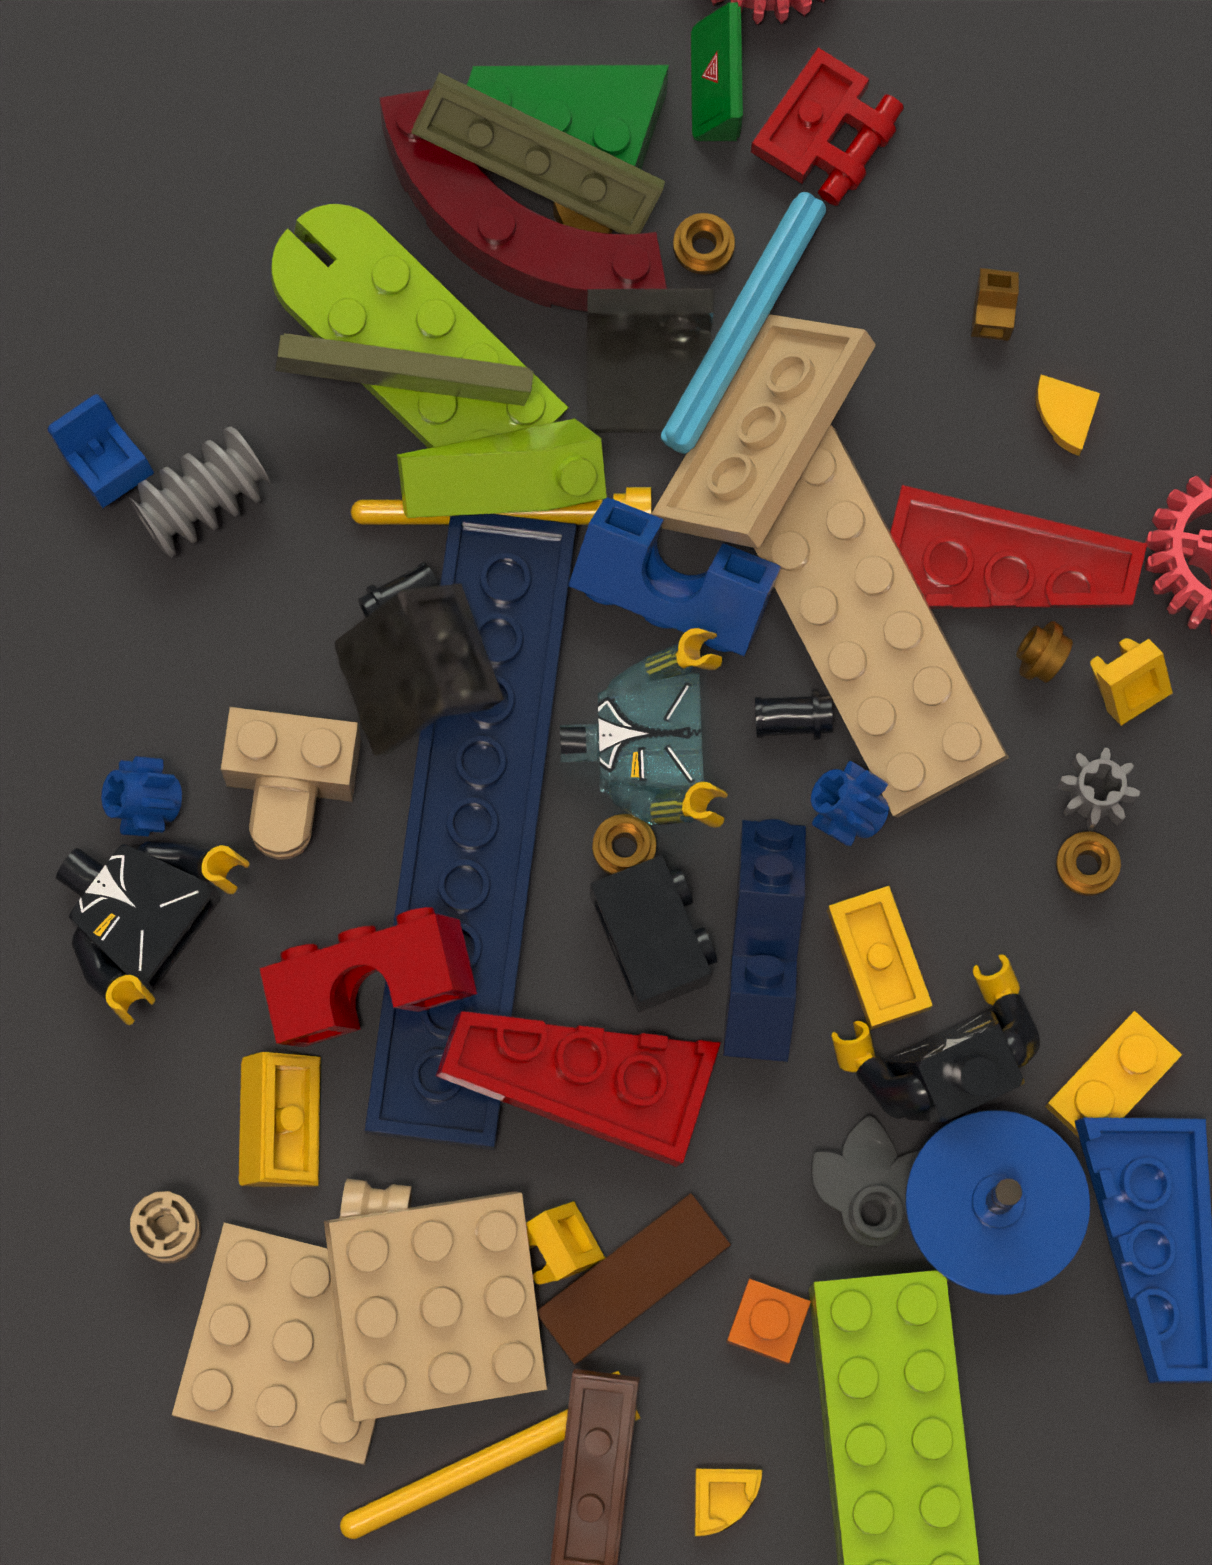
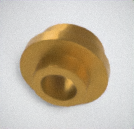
(708, 227)
(1043, 652)
(617, 827)
(1099, 848)

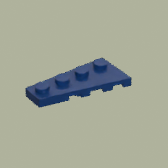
(1159, 1229)

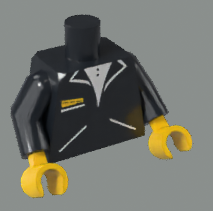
(141, 912)
(955, 1066)

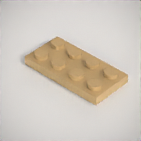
(764, 430)

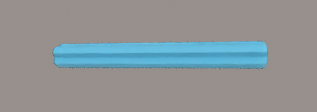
(743, 323)

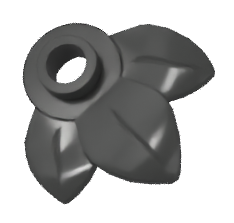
(865, 1174)

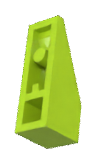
(505, 472)

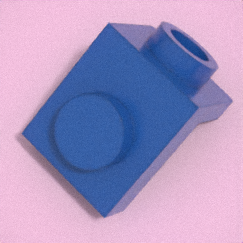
(99, 451)

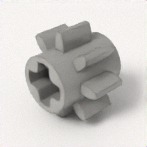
(1113, 783)

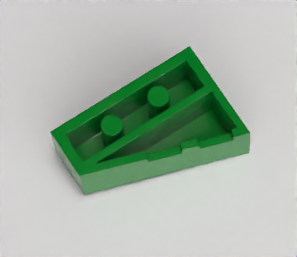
(595, 103)

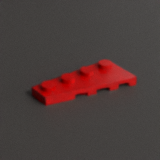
(1007, 559)
(600, 1082)

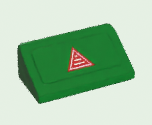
(717, 75)

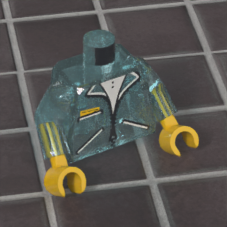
(652, 737)

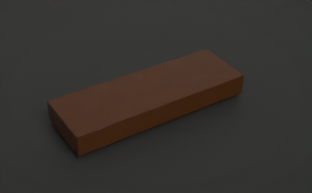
(632, 1279)
(595, 1468)

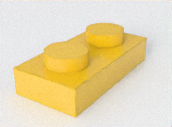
(879, 957)
(1115, 1074)

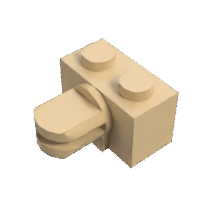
(288, 766)

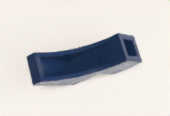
(765, 940)

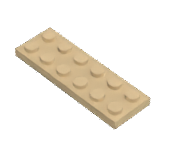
(875, 636)

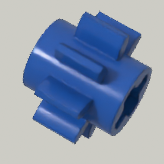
(141, 796)
(849, 803)

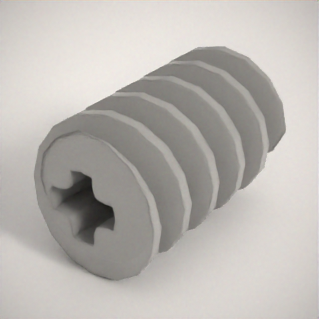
(199, 490)

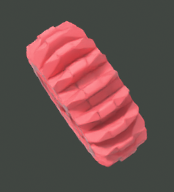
(1175, 545)

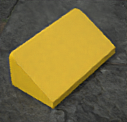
(279, 1120)

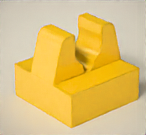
(1132, 680)
(563, 1242)

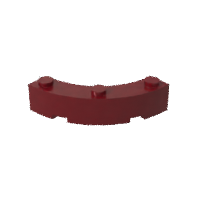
(500, 236)

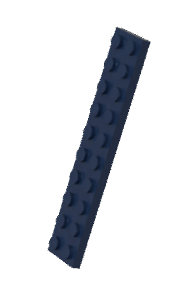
(477, 818)

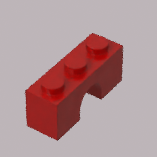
(316, 988)

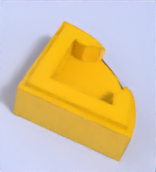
(1066, 411)
(723, 1497)

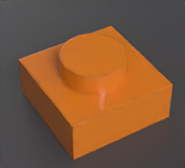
(768, 1321)

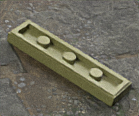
(537, 156)
(404, 369)

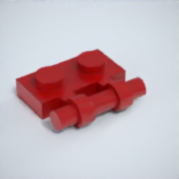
(811, 116)

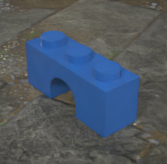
(624, 569)

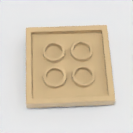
(435, 1305)
(271, 1349)

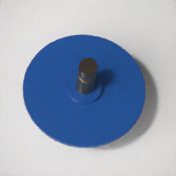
(997, 1202)

